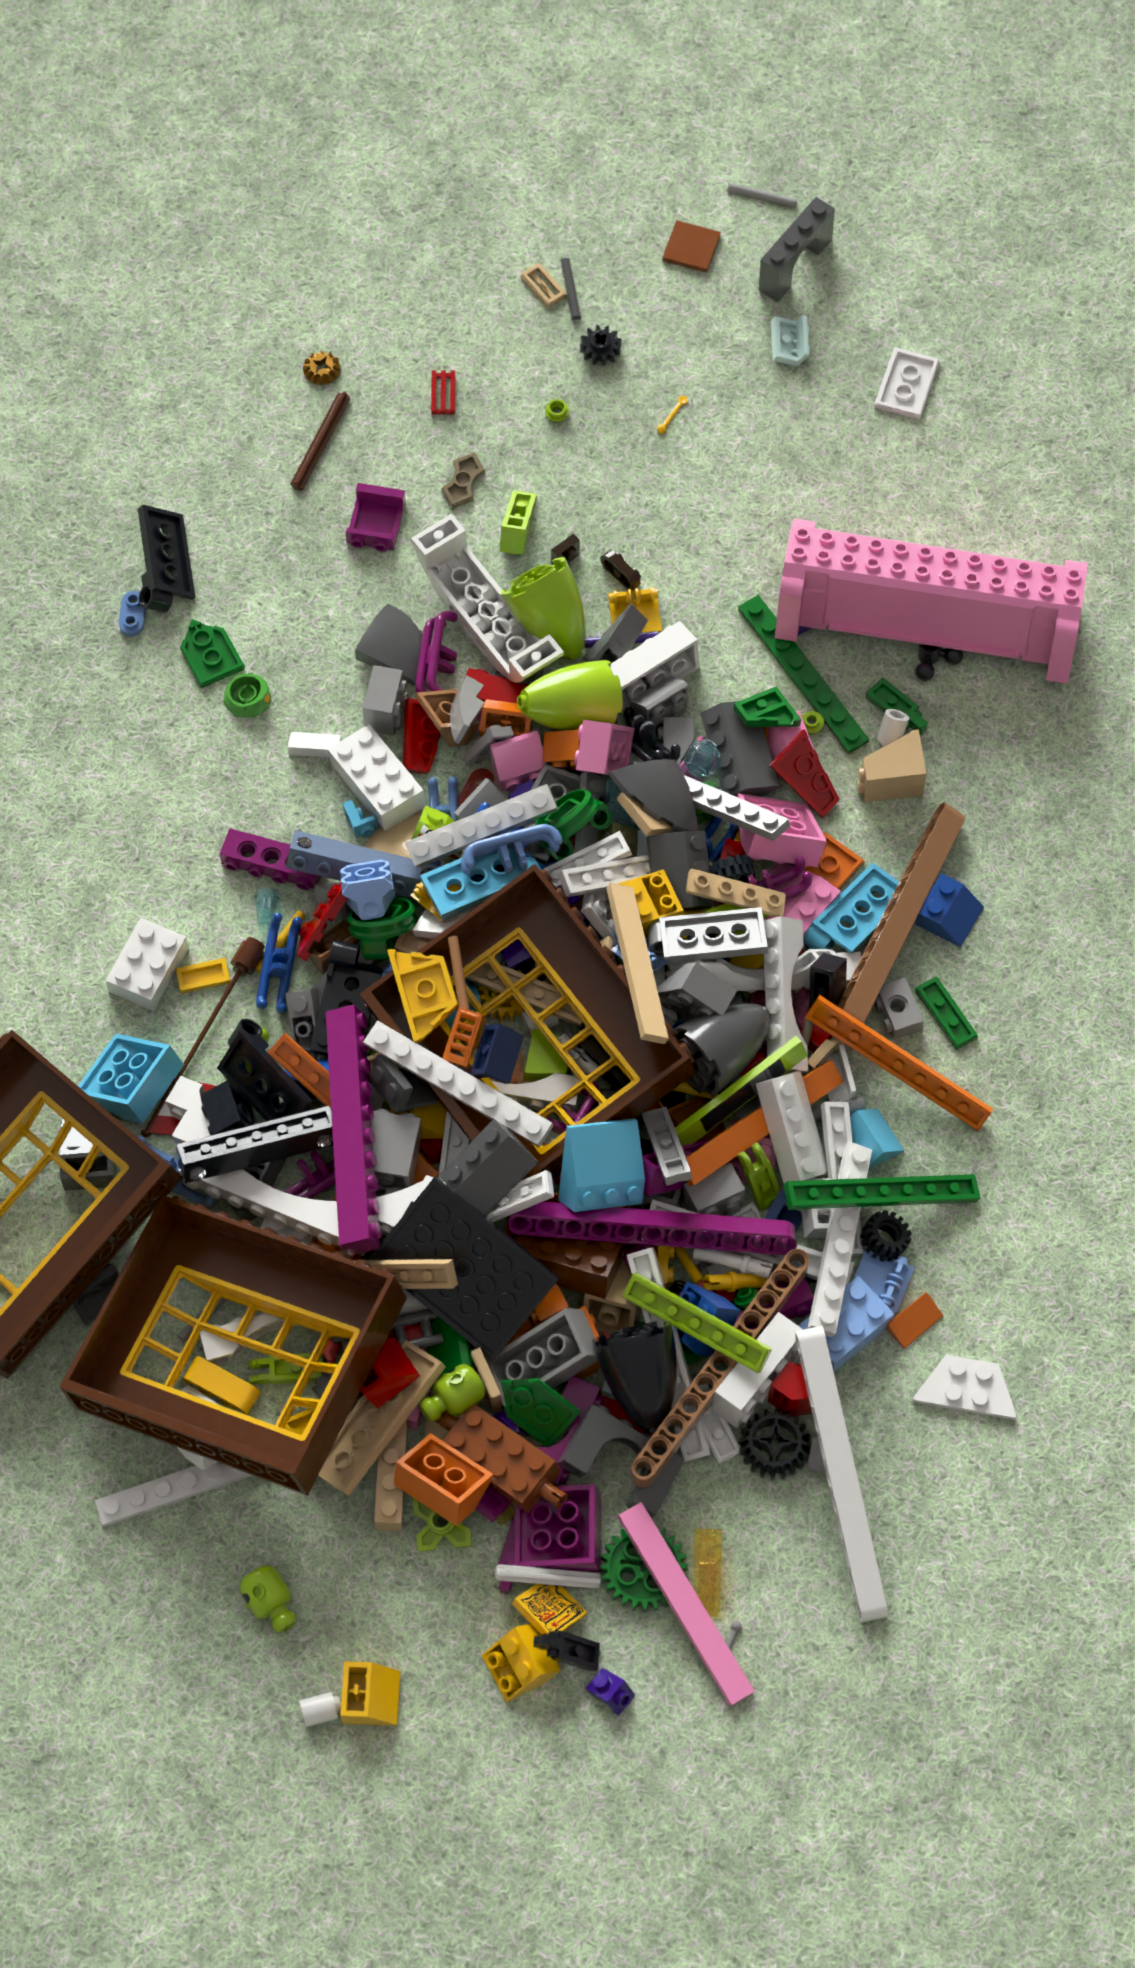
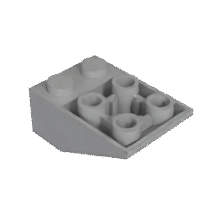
(695, 992)

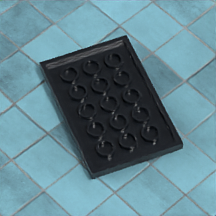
(494, 1273)

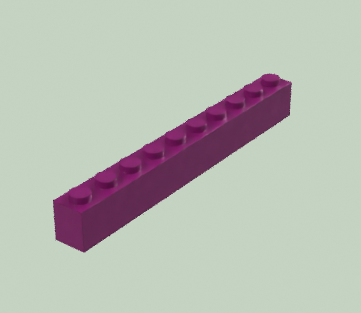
(352, 1130)

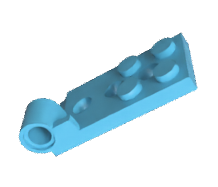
(471, 892)
(827, 929)

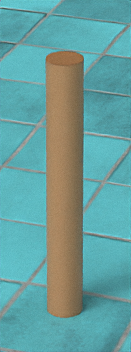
(458, 972)

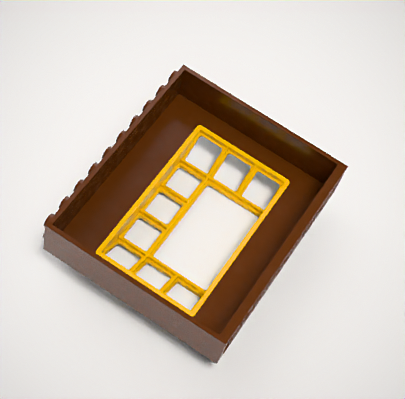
(587, 981)
(107, 1224)
(266, 1276)

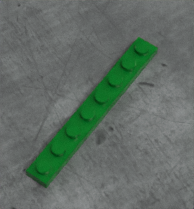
(804, 676)
(881, 1191)

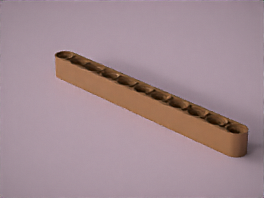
(901, 912)
(713, 1377)

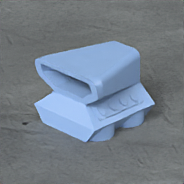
(368, 888)

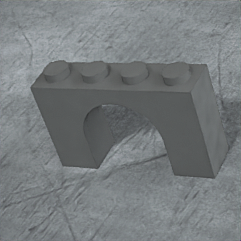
(810, 230)
(600, 1427)

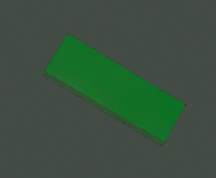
(946, 1013)

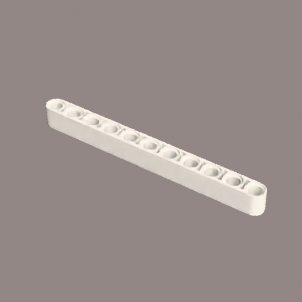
(841, 1474)

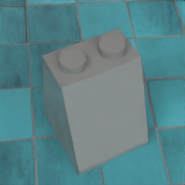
(396, 1148)

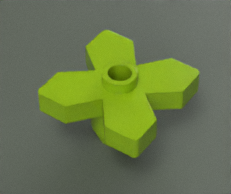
(432, 1533)

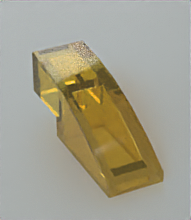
(708, 1568)

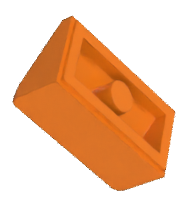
(914, 1320)

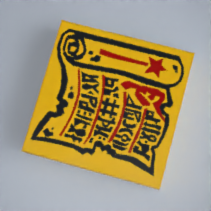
(549, 1608)

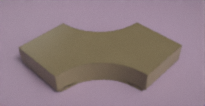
(459, 490)

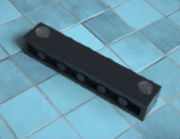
(255, 1144)

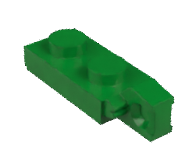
(887, 696)

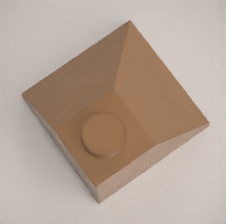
(437, 707)

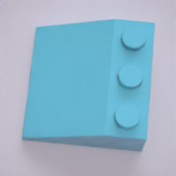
(131, 1076)
(602, 1166)

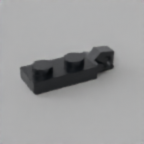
(569, 1649)

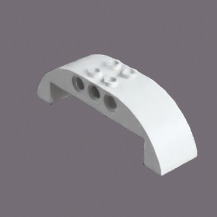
(476, 599)

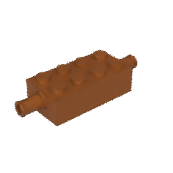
(518, 1467)

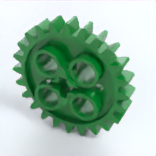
(636, 1591)

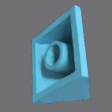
(873, 1132)

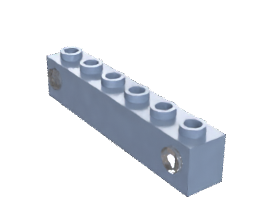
(328, 856)

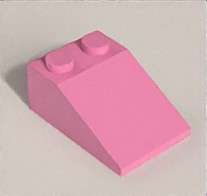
(603, 747)

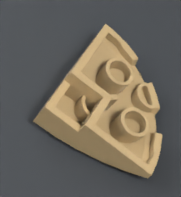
(394, 839)

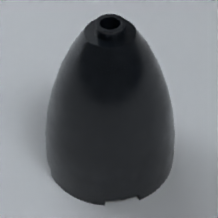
(640, 1371)

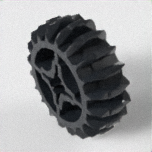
(764, 1443)

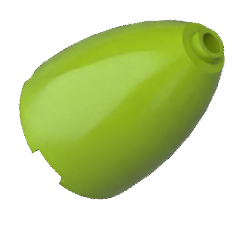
(549, 603)
(573, 695)

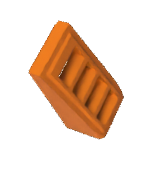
(462, 1015)

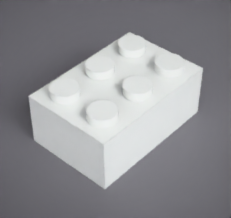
(147, 964)

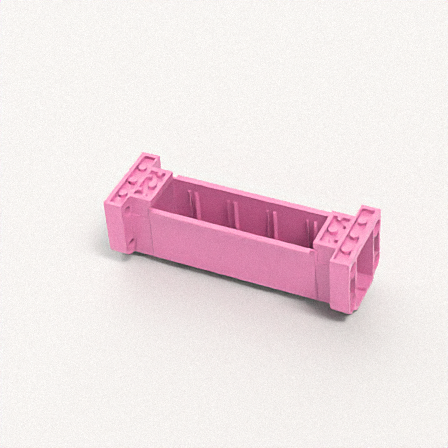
(931, 596)

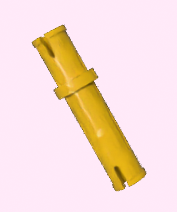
(731, 1281)

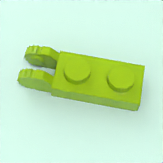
(760, 1177)
(280, 1370)

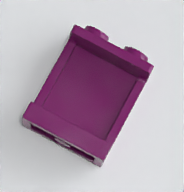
(376, 517)

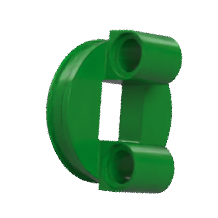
(574, 812)
(379, 933)

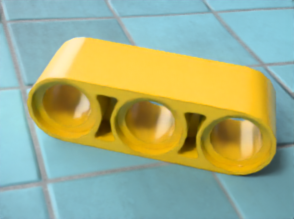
(221, 1384)

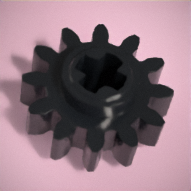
(600, 345)

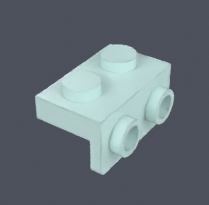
(790, 340)

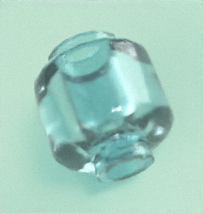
(702, 758)

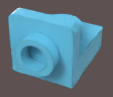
(359, 825)

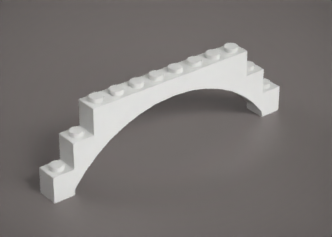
(244, 1190)

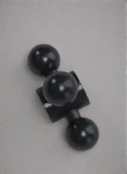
(925, 670)

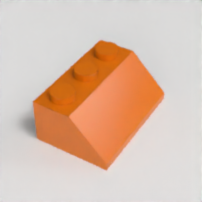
(442, 1479)

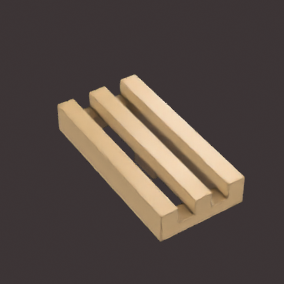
(554, 298)

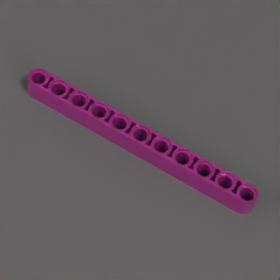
(665, 1233)

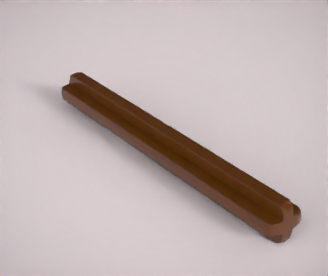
(320, 441)

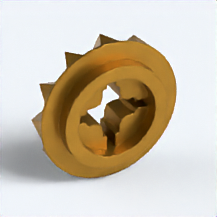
(324, 375)

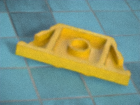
(424, 990)

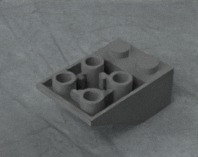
(74, 1152)

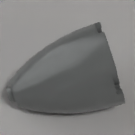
(723, 1044)

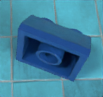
(949, 910)

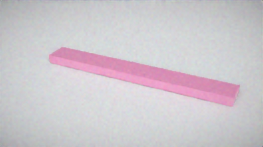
(685, 1604)

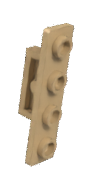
(735, 892)

